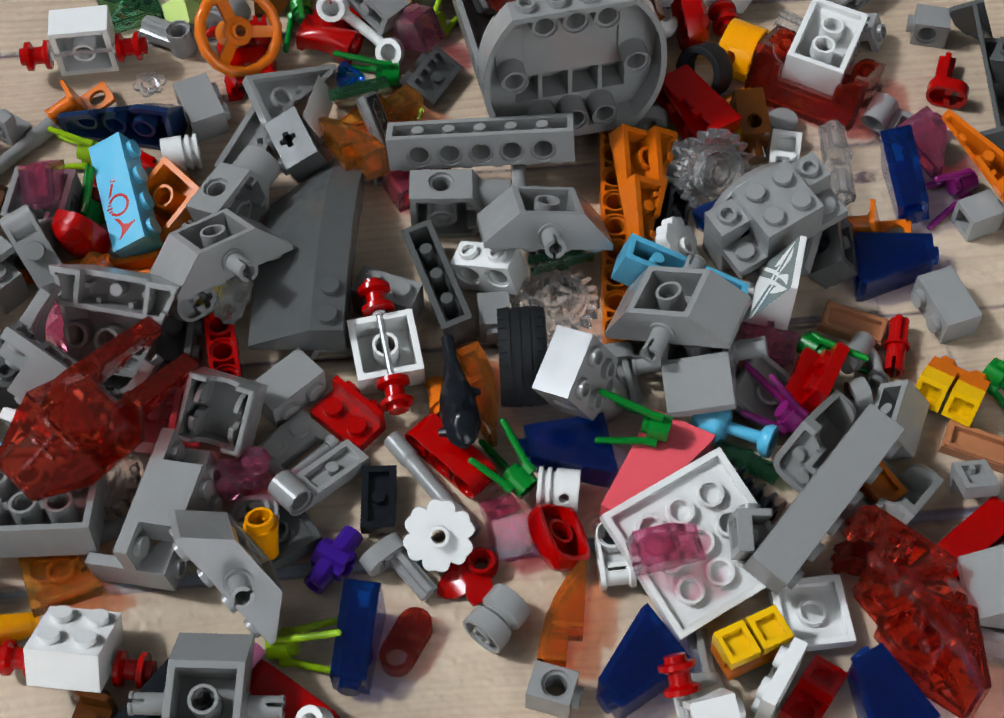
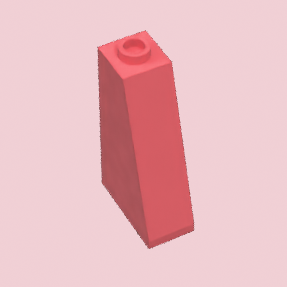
(649, 465)

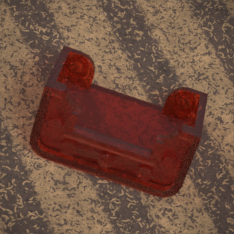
(807, 103)

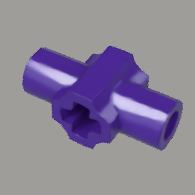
(333, 559)

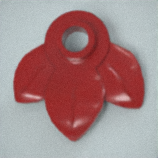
(468, 580)

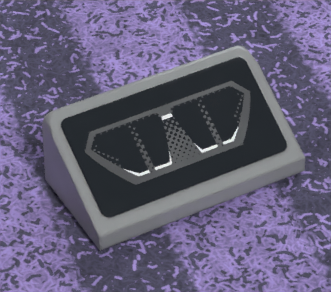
(373, 115)

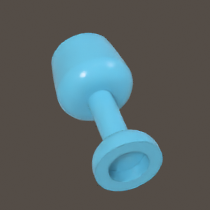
(721, 425)

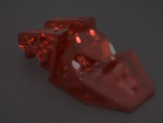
(72, 431)
(919, 609)

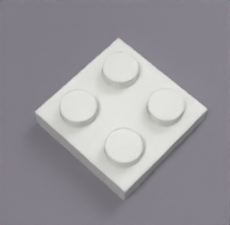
(817, 612)
(776, 685)

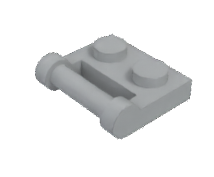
(294, 440)

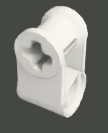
(610, 564)

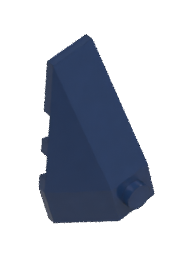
(140, 122)

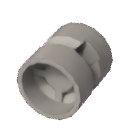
(501, 613)

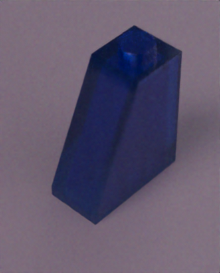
(904, 174)
(891, 261)
(571, 445)
(356, 650)
(632, 671)
(883, 687)

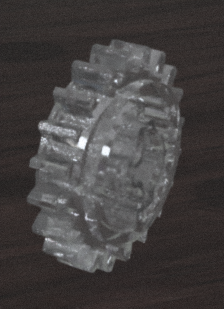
(565, 296)

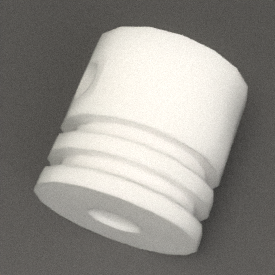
(182, 151)
(558, 487)

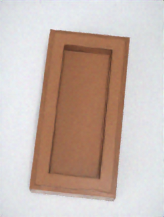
(846, 322)
(973, 444)

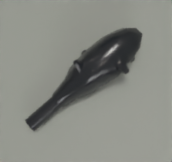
(457, 401)

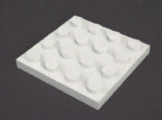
(699, 495)

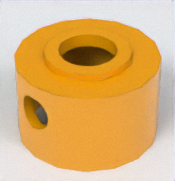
(740, 44)

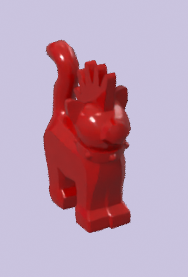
(244, 56)

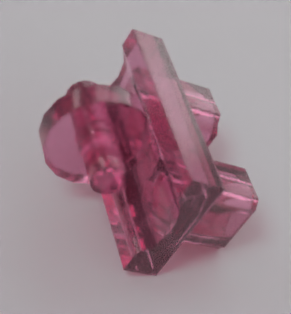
(780, 342)
(244, 474)

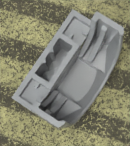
(776, 206)
(40, 360)
(171, 481)

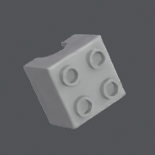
(220, 410)

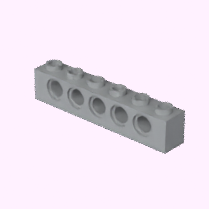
(505, 141)

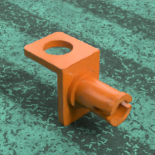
(73, 102)
(871, 222)

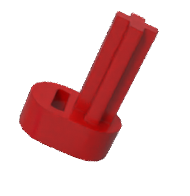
(943, 84)

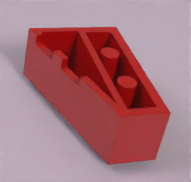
(694, 104)

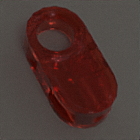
(408, 634)

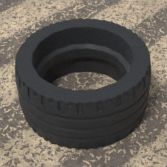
(521, 353)

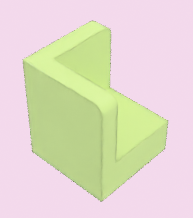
(181, 10)

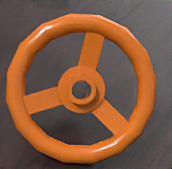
(236, 32)

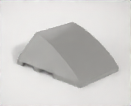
(105, 302)

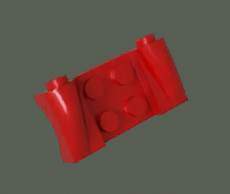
(329, 36)

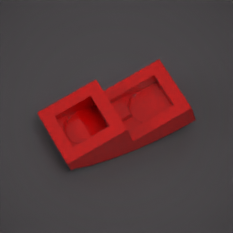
(814, 690)

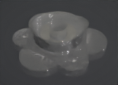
(149, 83)

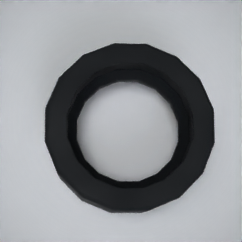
(718, 59)

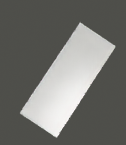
(317, 106)

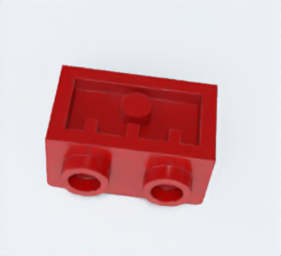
(815, 375)
(349, 414)

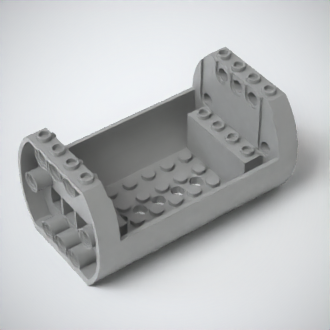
(568, 57)

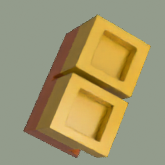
(964, 389)
(750, 643)

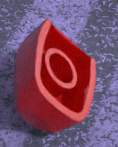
(692, 22)
(79, 234)
(558, 536)

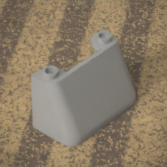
(818, 437)

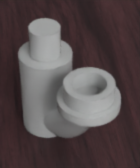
(865, 344)

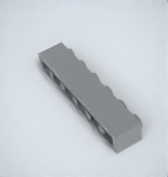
(823, 499)

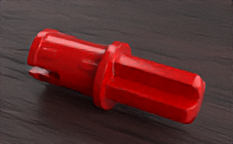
(897, 346)

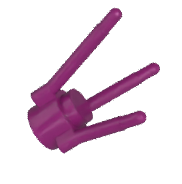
(956, 183)
(788, 413)

